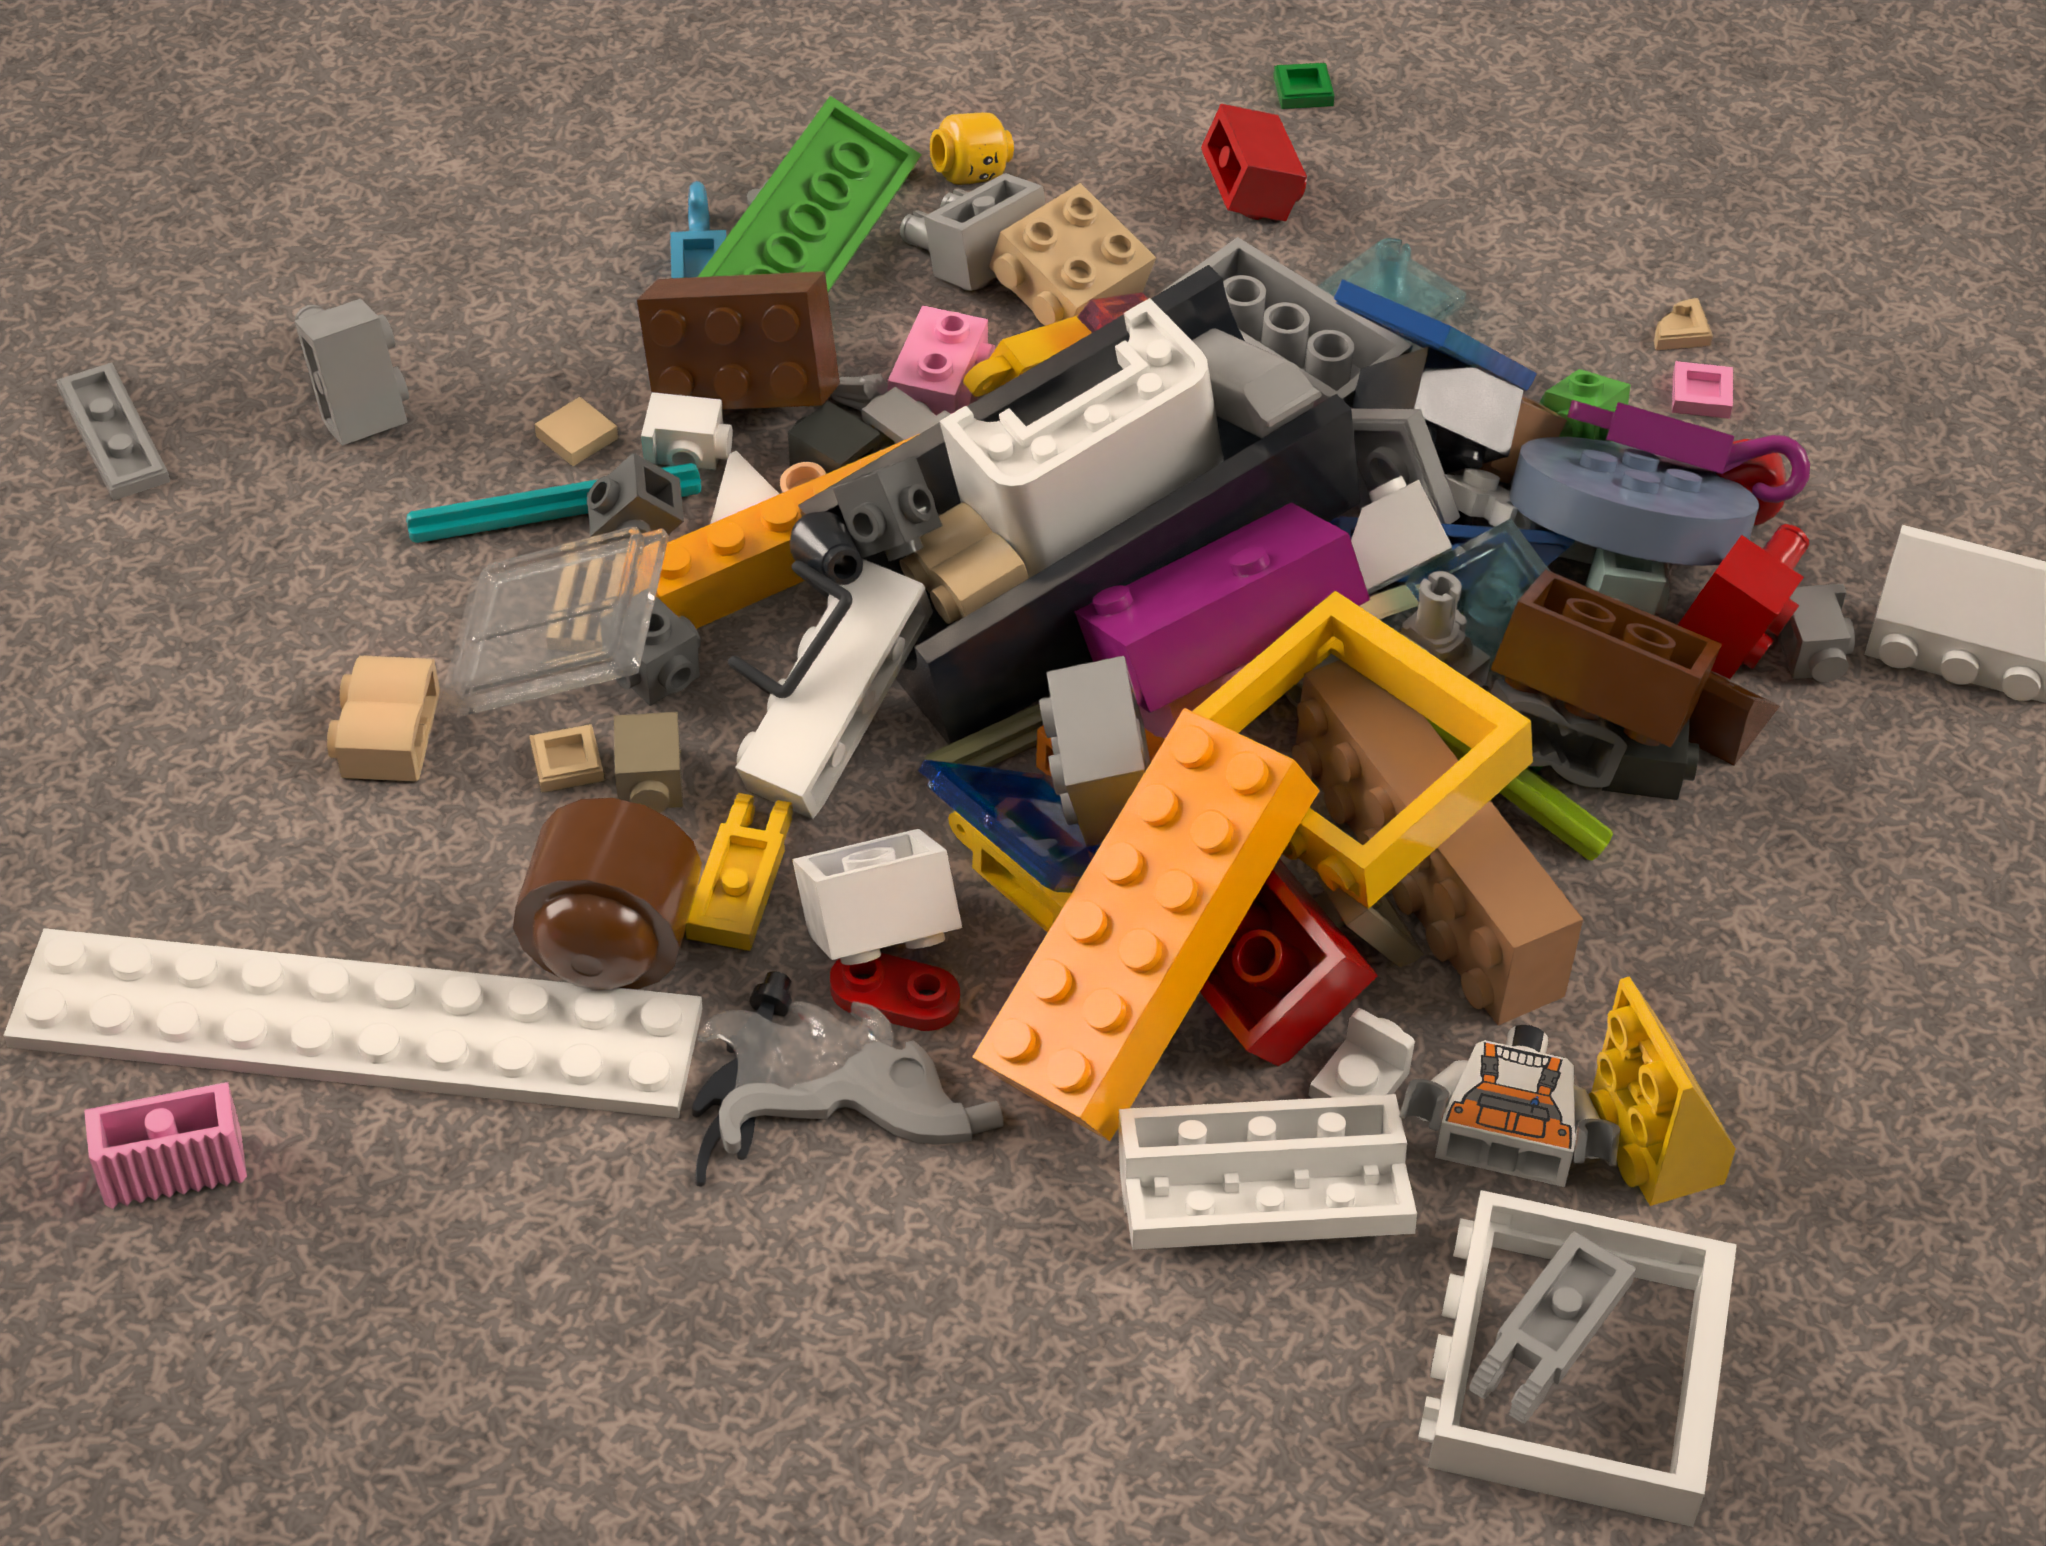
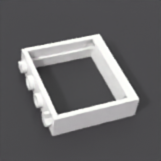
(1659, 1257)

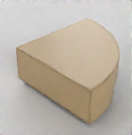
(1683, 327)

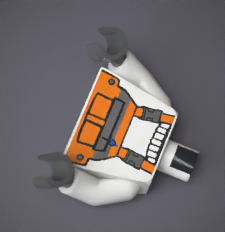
(1513, 1111)

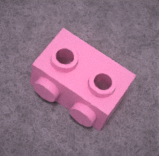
(939, 356)

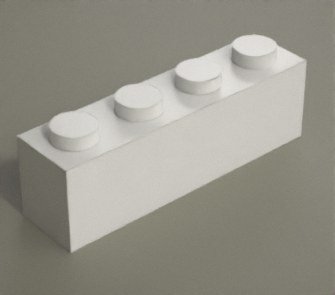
(817, 728)

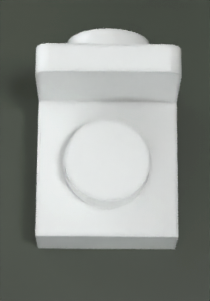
(1368, 1062)

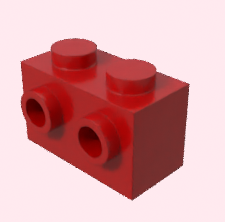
(1253, 163)

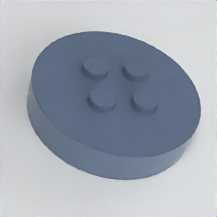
(1631, 500)

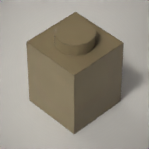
(648, 759)

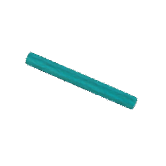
(519, 508)

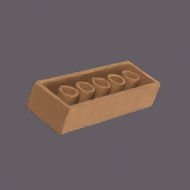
(1478, 891)

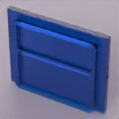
(1018, 816)

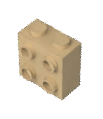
(1069, 256)

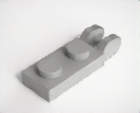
(1555, 1321)

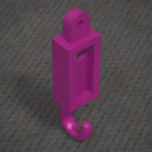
(1696, 444)

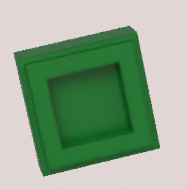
(1303, 85)

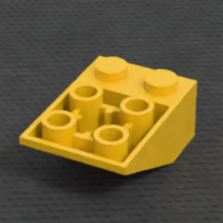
(1668, 1129)

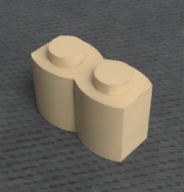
(964, 564)
(384, 718)

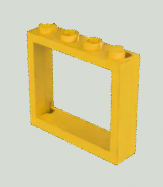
(1493, 730)

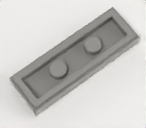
(113, 431)

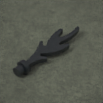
(769, 999)

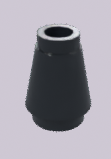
(826, 546)

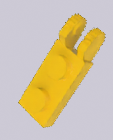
(739, 876)

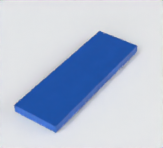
(1431, 333)

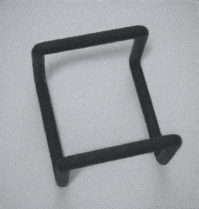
(825, 587)

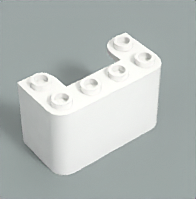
(1096, 455)

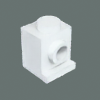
(685, 431)

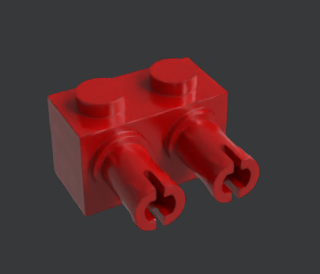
(1748, 597)

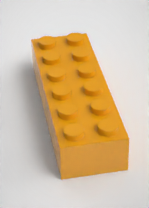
(1147, 922)

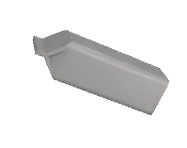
(1254, 385)

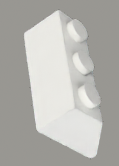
(1964, 614)

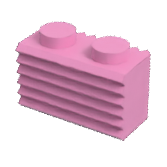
(165, 1144)

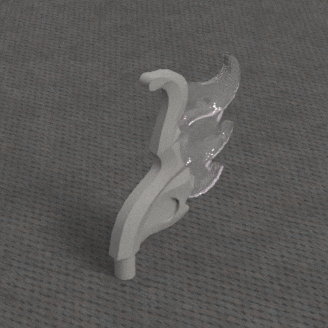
(833, 1066)

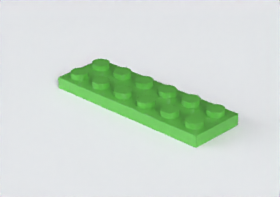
(818, 199)

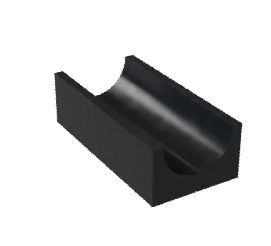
(1001, 653)

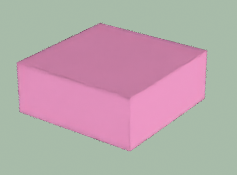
(1702, 390)

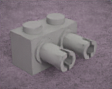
(968, 227)

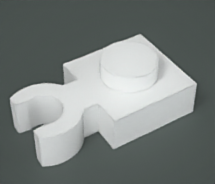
(1480, 496)

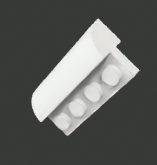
(1265, 1171)

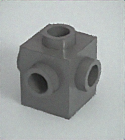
(635, 496)
(888, 509)
(668, 656)

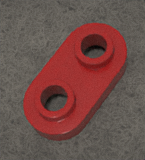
(895, 991)

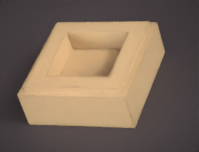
(576, 431)
(566, 758)

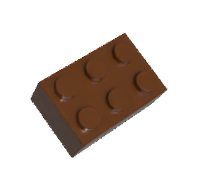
(741, 339)
(1605, 659)

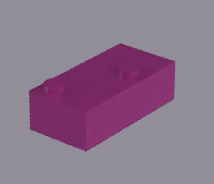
(1221, 603)

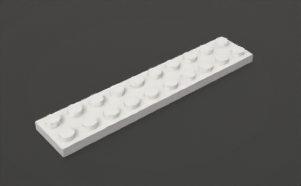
(356, 1022)

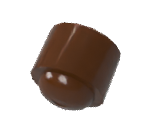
(607, 894)

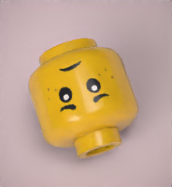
(971, 148)

